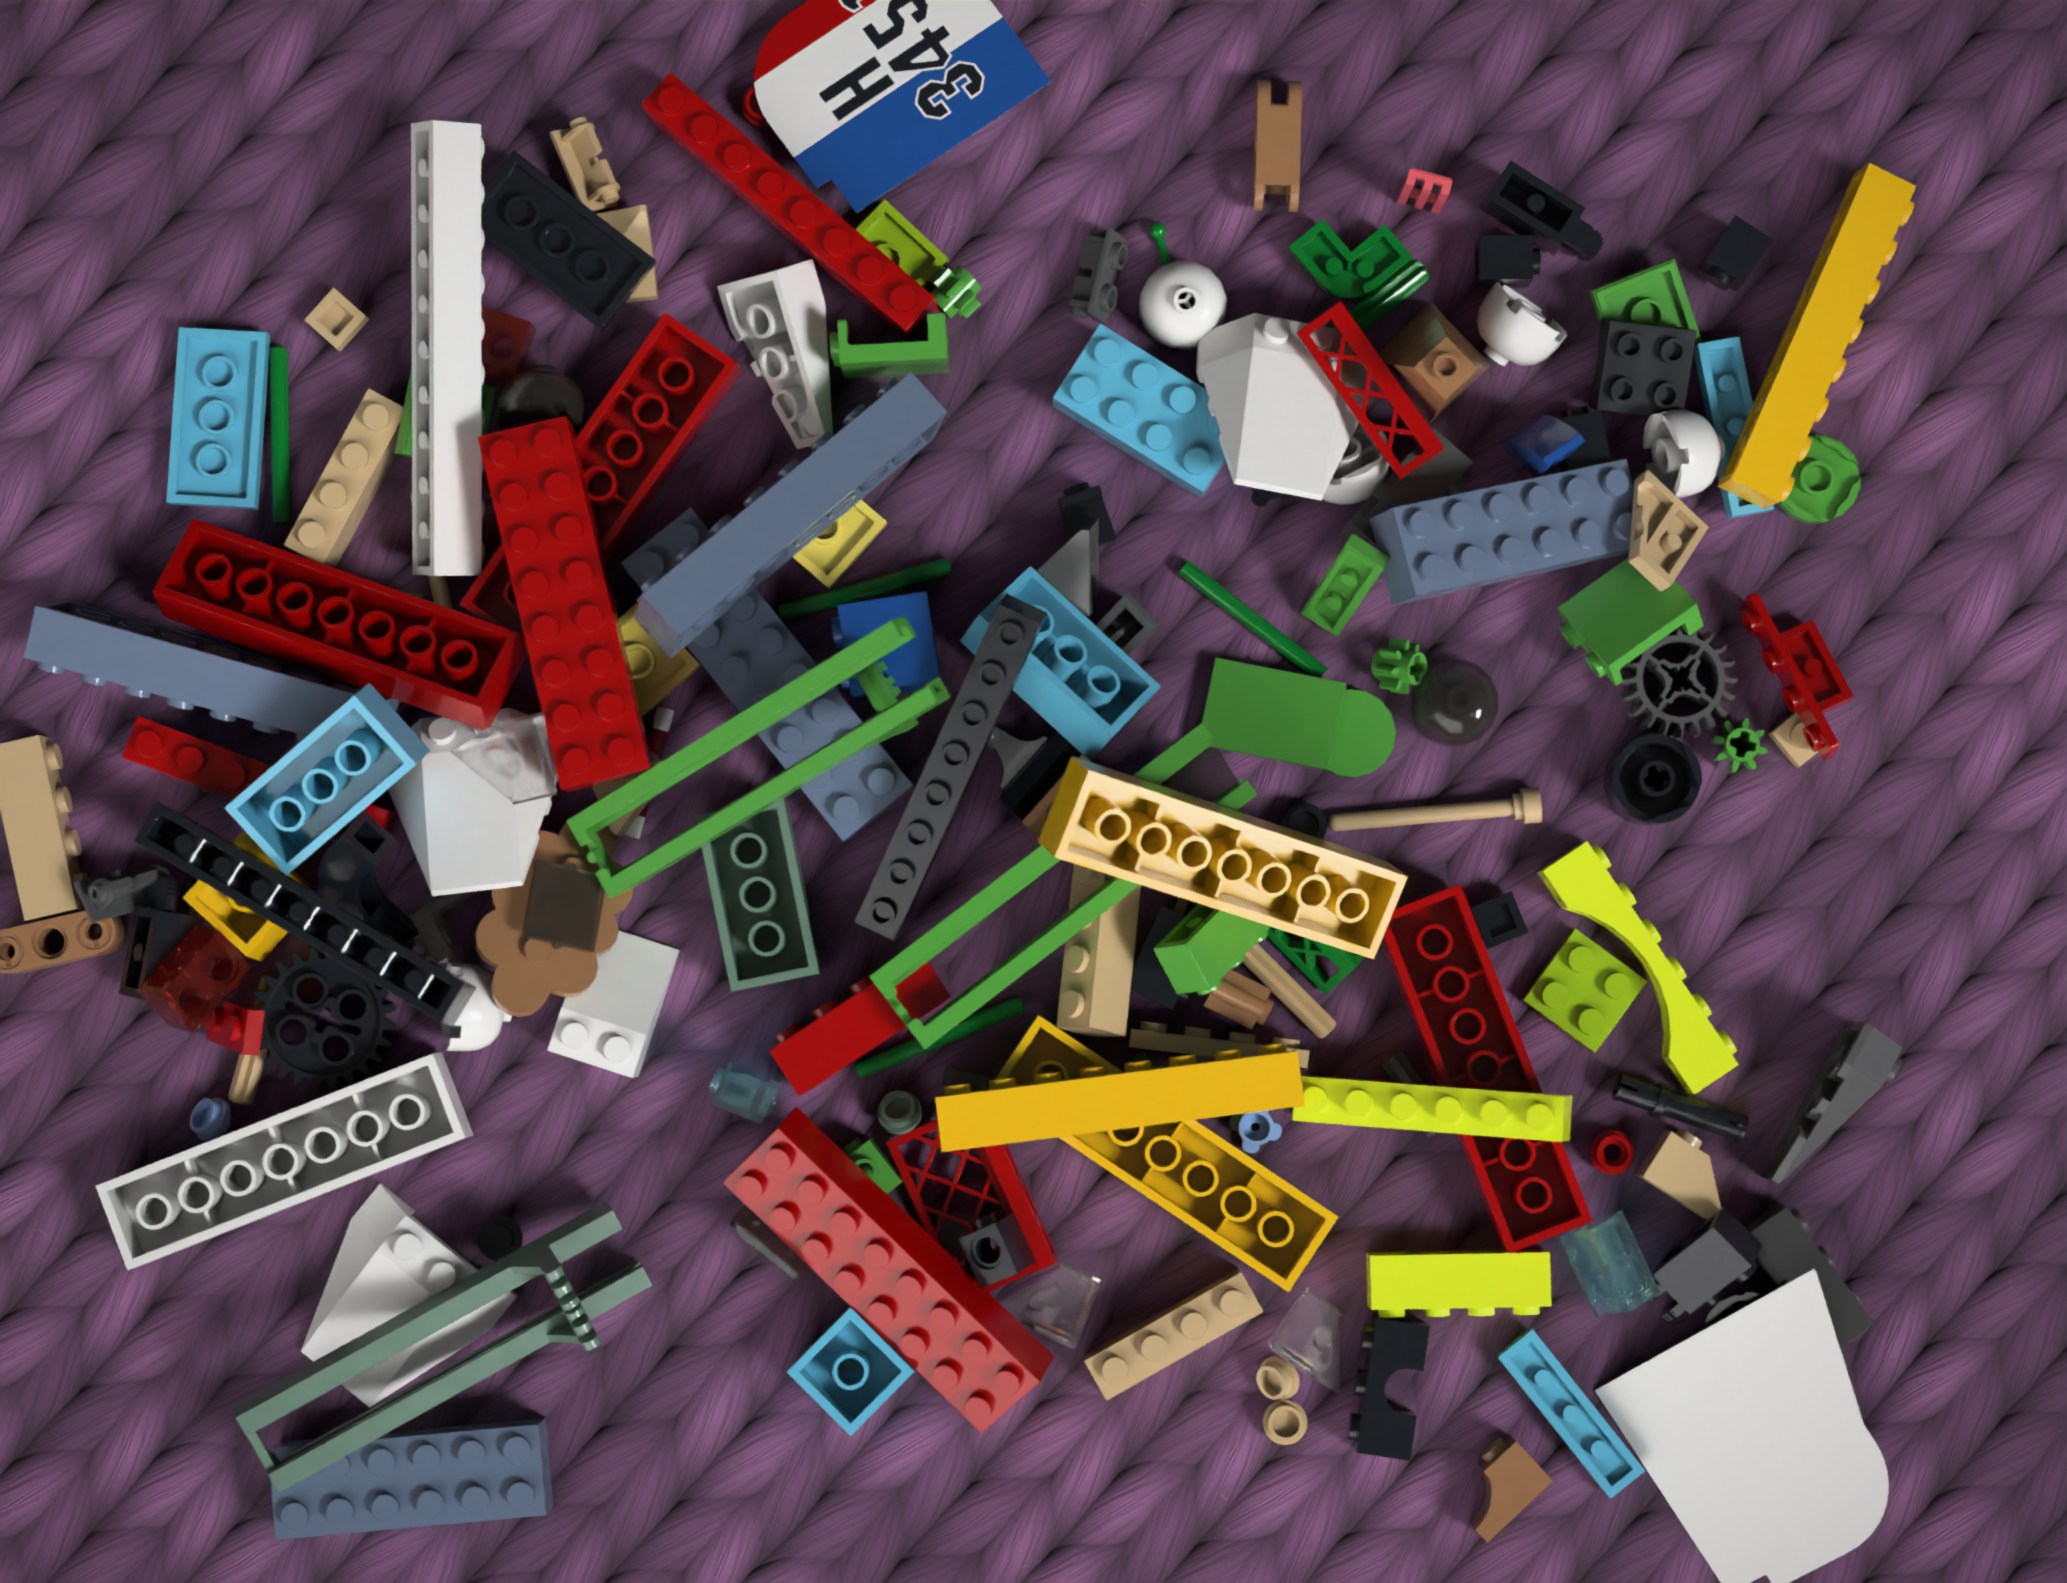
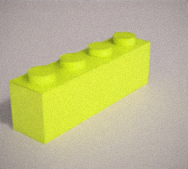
(1458, 1280)

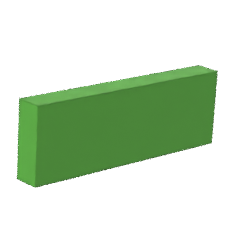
(1345, 585)

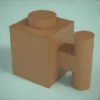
(1240, 1000)

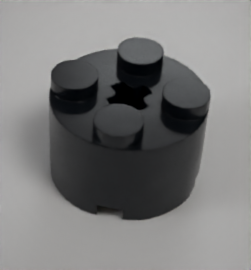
(1659, 754)

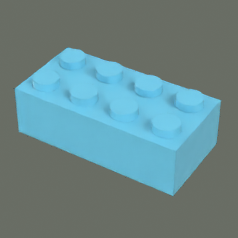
(1144, 410)
(1073, 670)
(327, 779)

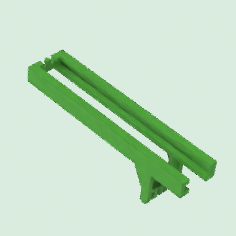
(854, 661)
(1009, 885)

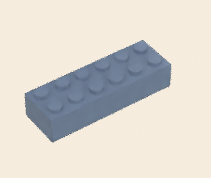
(1505, 531)
(422, 1481)

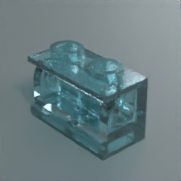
(745, 1092)
(1609, 1264)

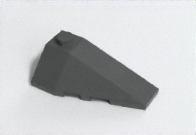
(1846, 1080)

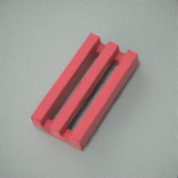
(1424, 194)

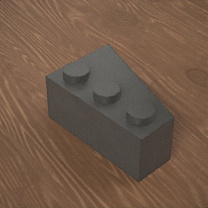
(1427, 482)
(1790, 1253)

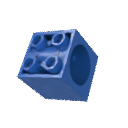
(910, 664)

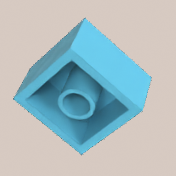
(850, 1370)

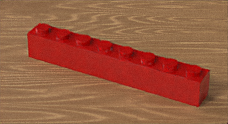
(790, 207)

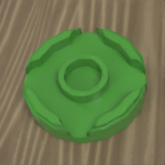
(1824, 482)
(1363, 735)

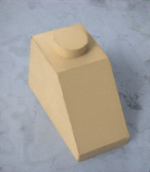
(1682, 1172)

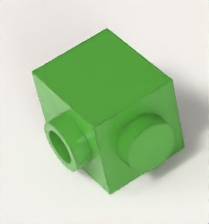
(873, 1163)

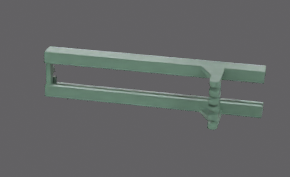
(563, 1323)

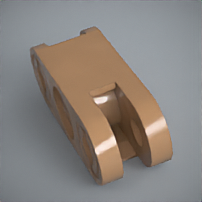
(1277, 145)
(79, 942)

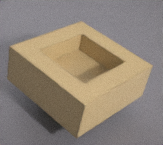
(336, 319)
(1791, 740)

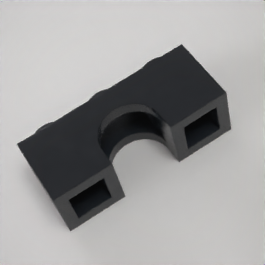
(1390, 1347)

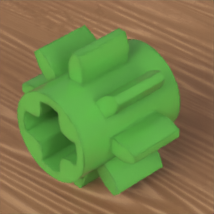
(955, 291)
(1399, 665)
(1748, 738)

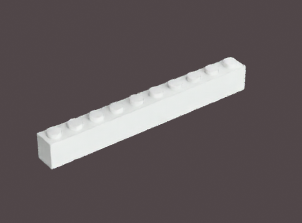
(447, 348)

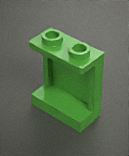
(892, 358)
(1623, 618)

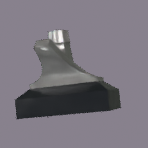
(1030, 768)

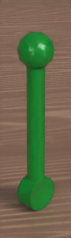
(1157, 231)

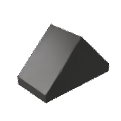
(1075, 567)
(1128, 624)

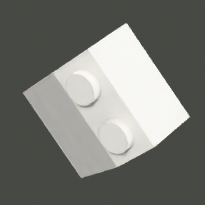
(620, 1009)

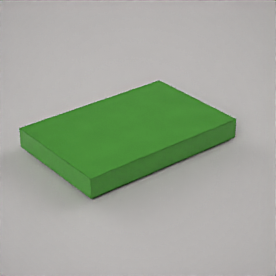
(1273, 713)

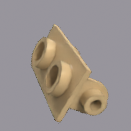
(588, 176)

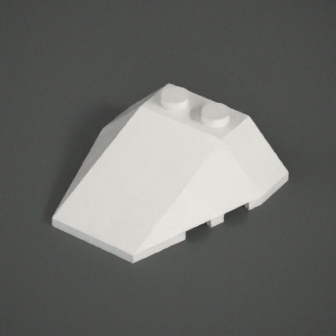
(1275, 404)
(458, 822)
(382, 1271)

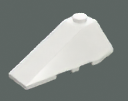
(786, 332)

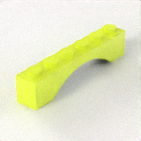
(1689, 1041)
(1435, 1108)

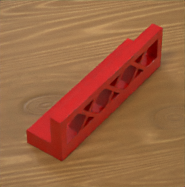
(1383, 380)

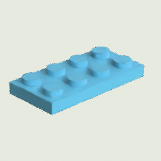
(218, 418)

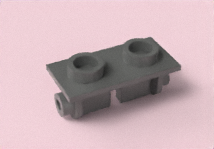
(1104, 255)
(119, 891)

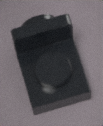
(1085, 503)

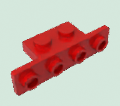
(1805, 670)

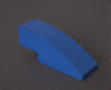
(1541, 444)

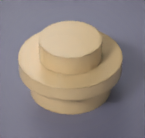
(1277, 1378)
(1284, 1422)

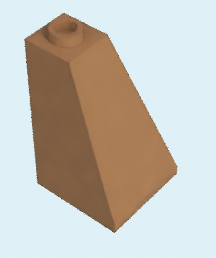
(1432, 361)

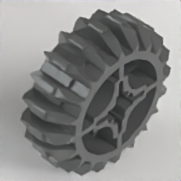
(1694, 690)

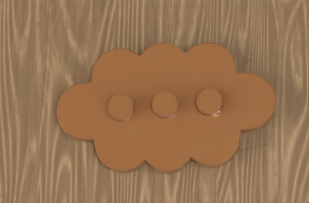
(532, 968)

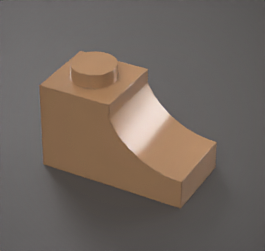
(1511, 1485)

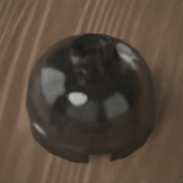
(540, 396)
(1454, 703)

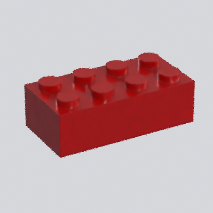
(853, 1028)

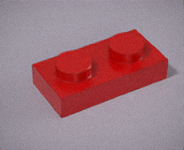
(236, 1026)

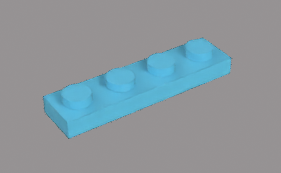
(1726, 405)
(1570, 1413)

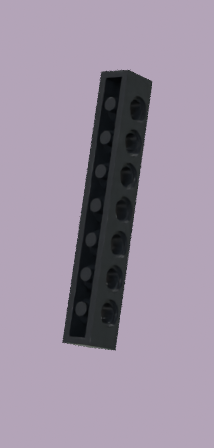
(951, 766)
(305, 914)

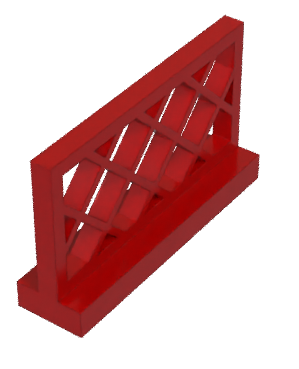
(1006, 1181)

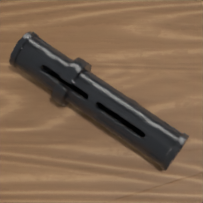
(1662, 1101)

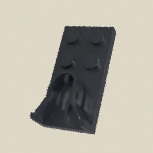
(561, 242)

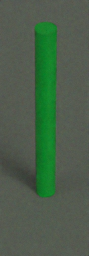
(280, 435)
(864, 589)
(1252, 620)
(913, 1048)

